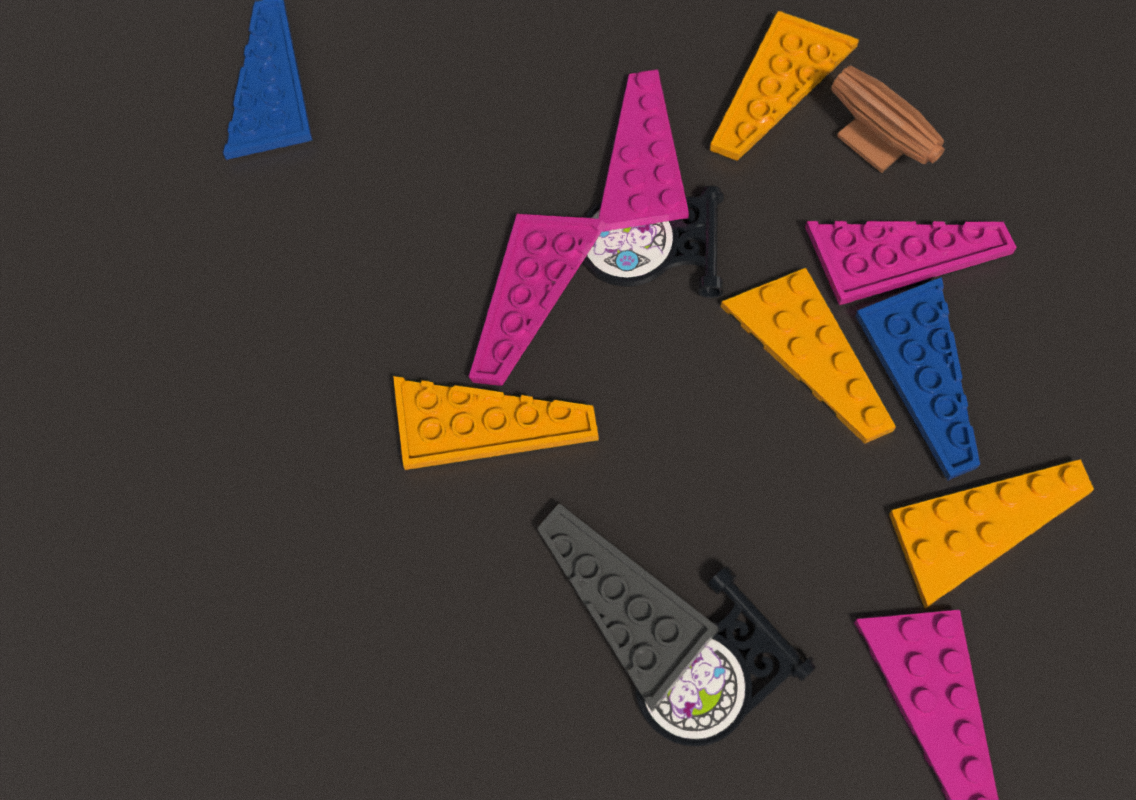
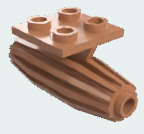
(883, 122)

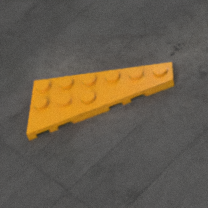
(784, 70)
(810, 345)
(473, 423)
(969, 529)

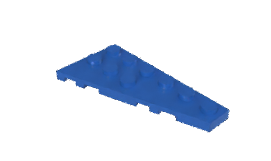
(269, 89)
(923, 363)

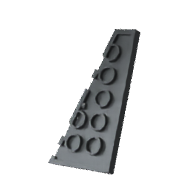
(640, 617)

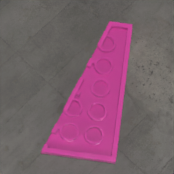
(894, 254)
(533, 275)
(936, 692)

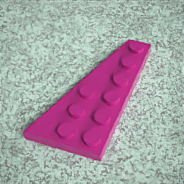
(644, 169)

